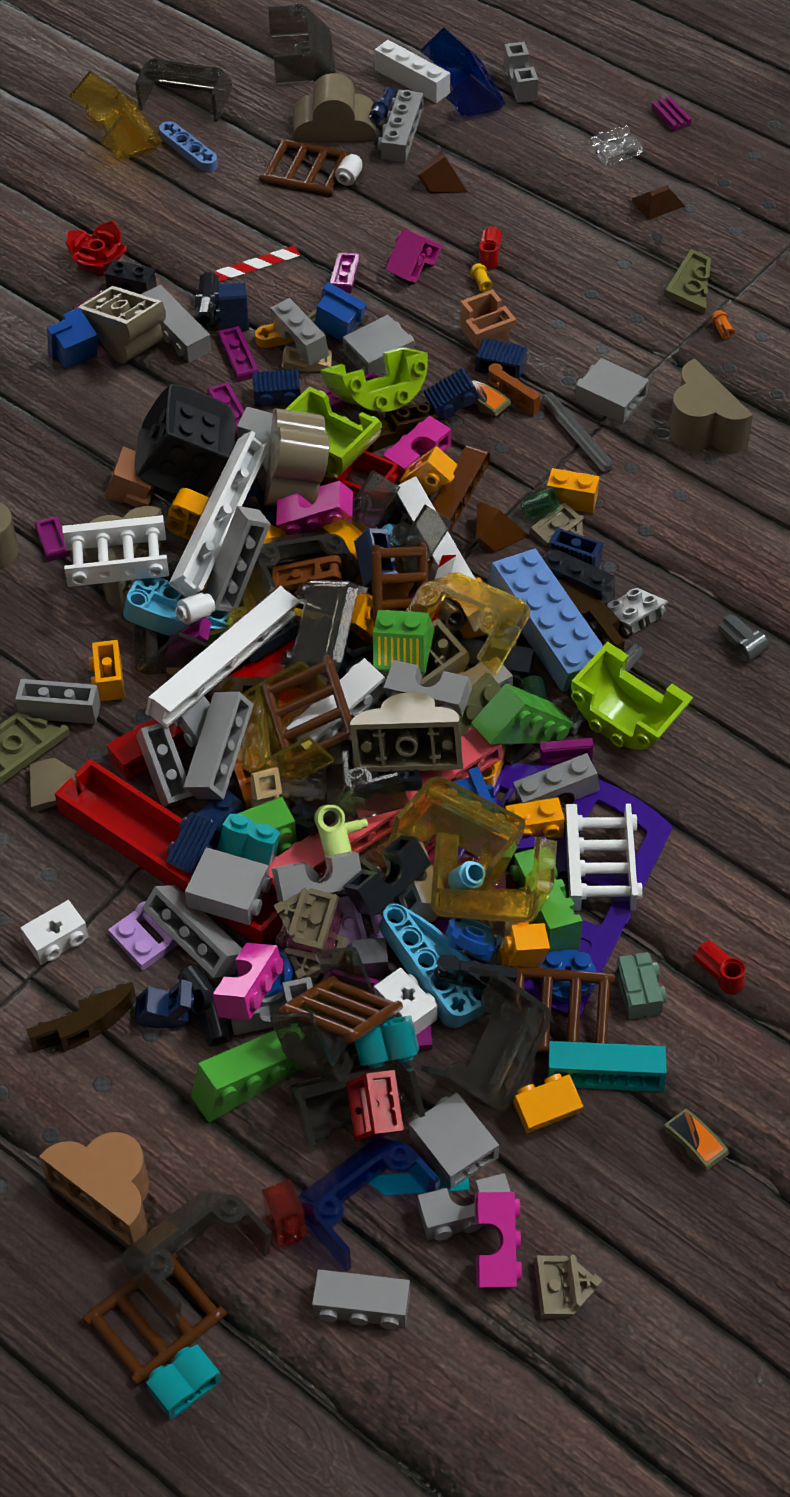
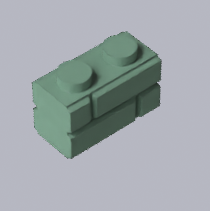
(639, 985)

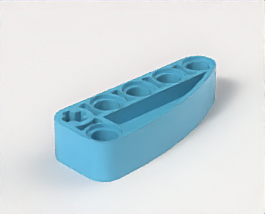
(154, 604)
(456, 1002)

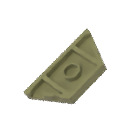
(24, 741)

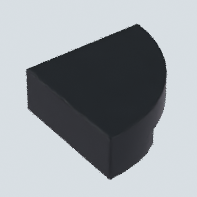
(519, 752)

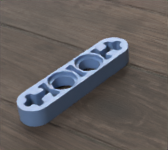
(204, 159)

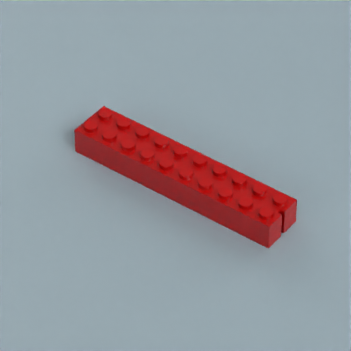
(142, 834)

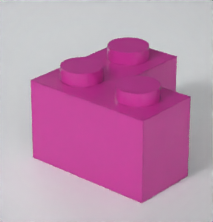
(411, 254)

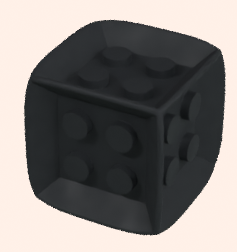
(185, 441)

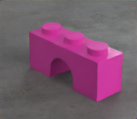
(420, 440)
(332, 506)
(257, 970)
(500, 1267)

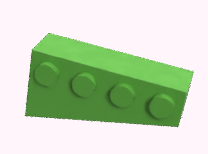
(521, 718)
(557, 912)
(240, 1075)

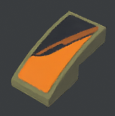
(490, 400)
(697, 1138)

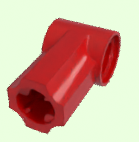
(490, 247)
(720, 966)

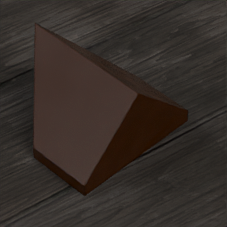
(440, 176)
(657, 202)
(495, 529)

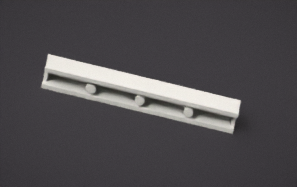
(413, 499)
(216, 518)
(221, 657)

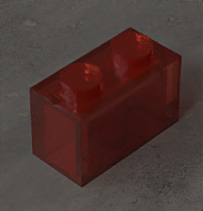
(284, 1213)

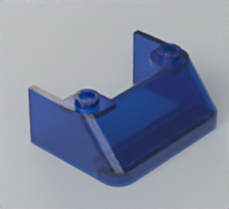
(471, 82)
(324, 1198)

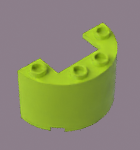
(404, 378)
(346, 438)
(623, 705)

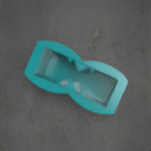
(248, 839)
(389, 1041)
(183, 1381)

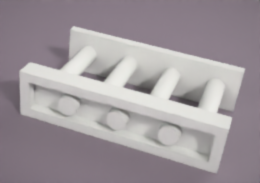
(113, 533)
(577, 845)

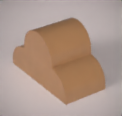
(103, 1180)

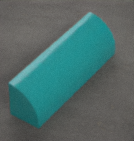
(609, 1065)

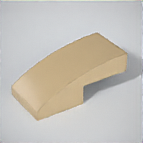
(293, 360)
(265, 786)

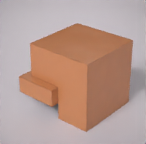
(485, 318)
(126, 484)

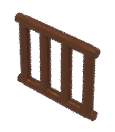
(308, 184)
(378, 578)
(335, 689)
(576, 979)
(361, 1025)
(164, 1353)

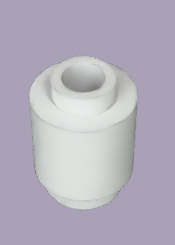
(348, 169)
(195, 608)

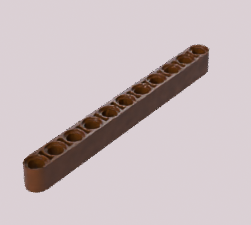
(450, 503)

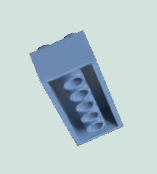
(555, 624)

